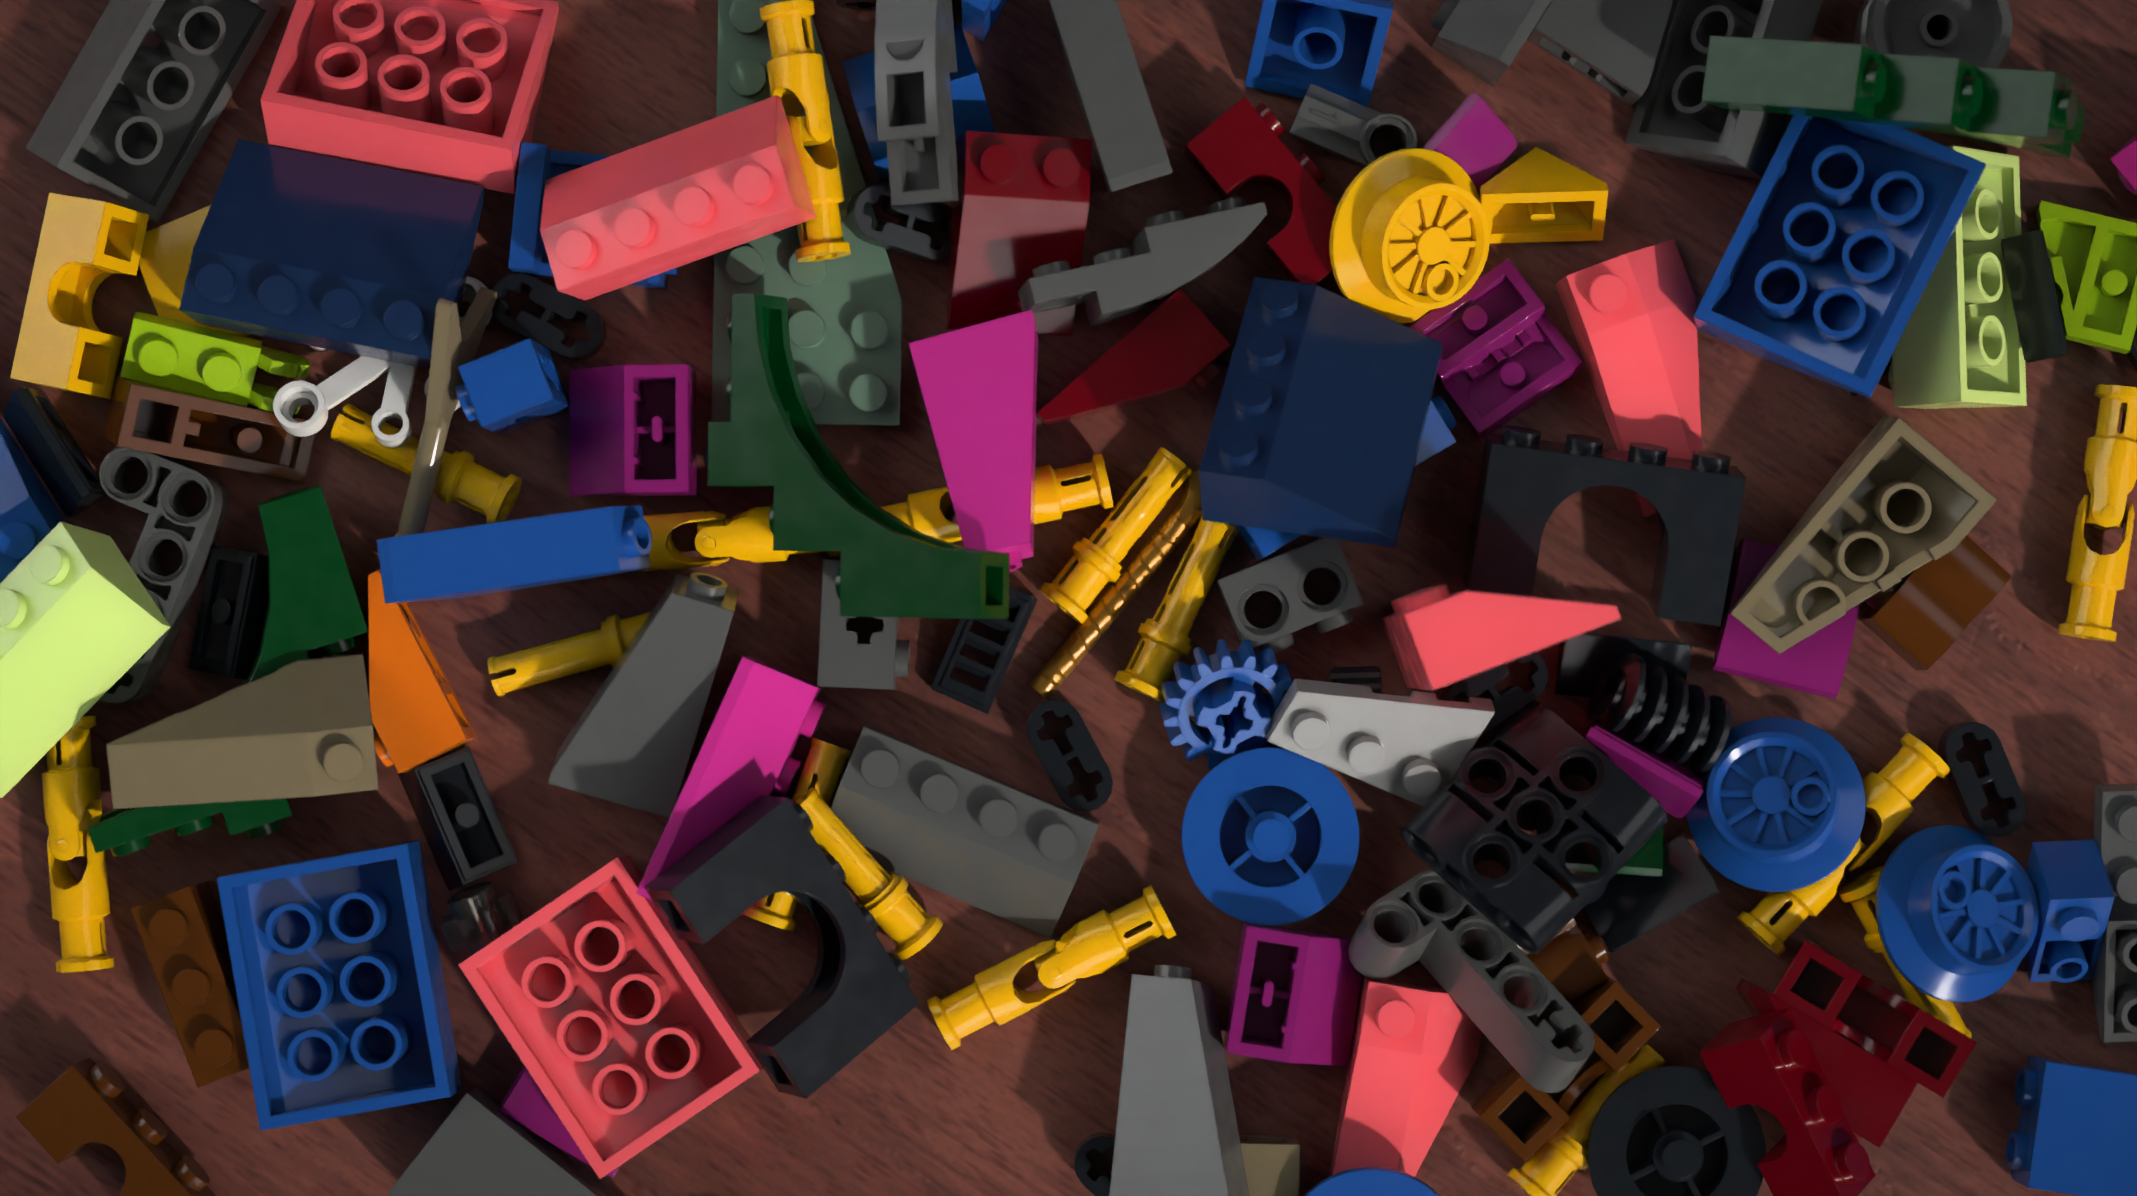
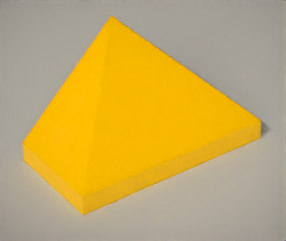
(1544, 202)

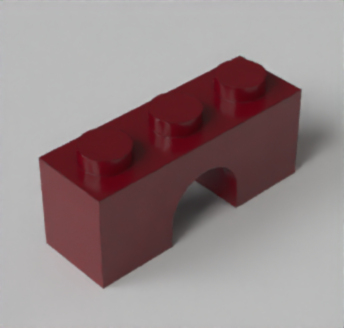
(1246, 150)
(1874, 1018)
(1773, 1066)

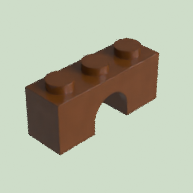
(186, 951)
(90, 1107)
(1530, 1116)

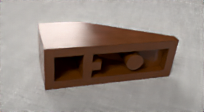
(204, 430)

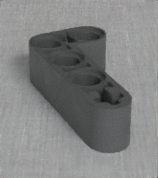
(165, 523)
(1537, 1036)

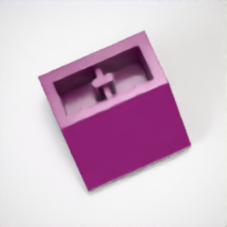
(633, 431)
(1292, 996)

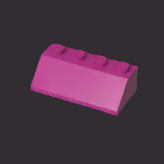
(741, 756)

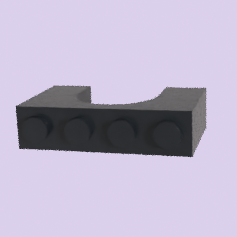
(1529, 477)
(855, 984)

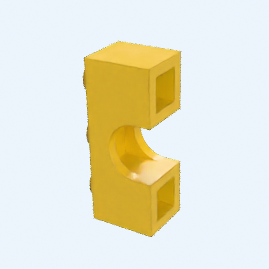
(76, 251)

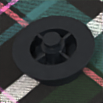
(1674, 1138)

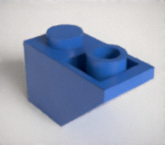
(2072, 908)

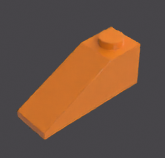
(408, 690)

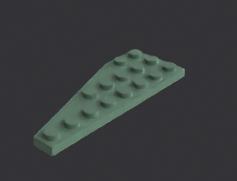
(840, 310)

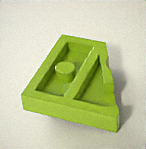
(2092, 274)

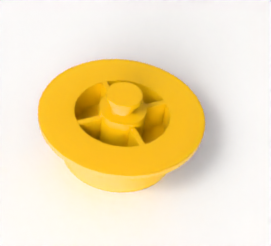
(1409, 235)

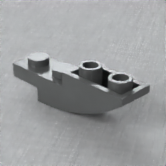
(915, 98)
(1166, 258)
(2116, 967)

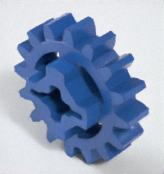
(1224, 701)

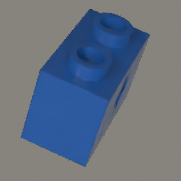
(511, 388)

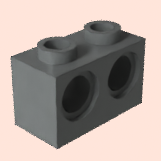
(1284, 580)

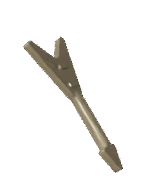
(451, 347)

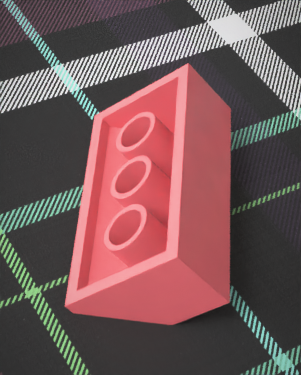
(674, 201)

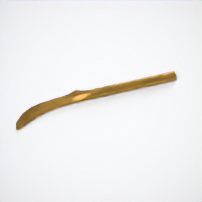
(1121, 592)

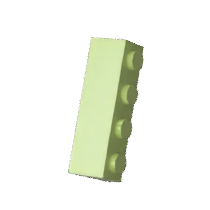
(1964, 331)
(67, 635)

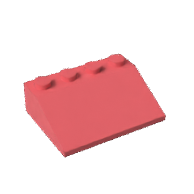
(413, 84)
(1466, 632)
(612, 1016)

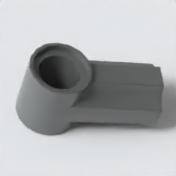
(1346, 126)

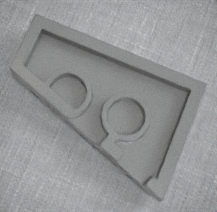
(1382, 739)

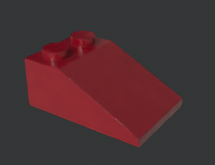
(1016, 211)

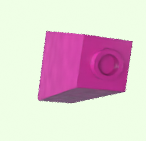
(983, 421)

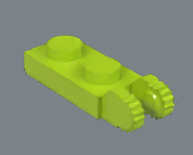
(205, 361)

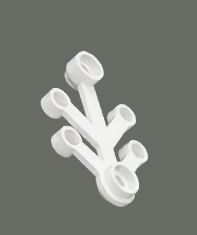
(349, 381)

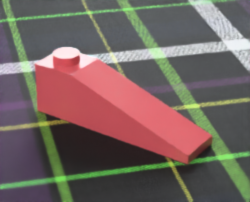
(1640, 348)
(1401, 1074)

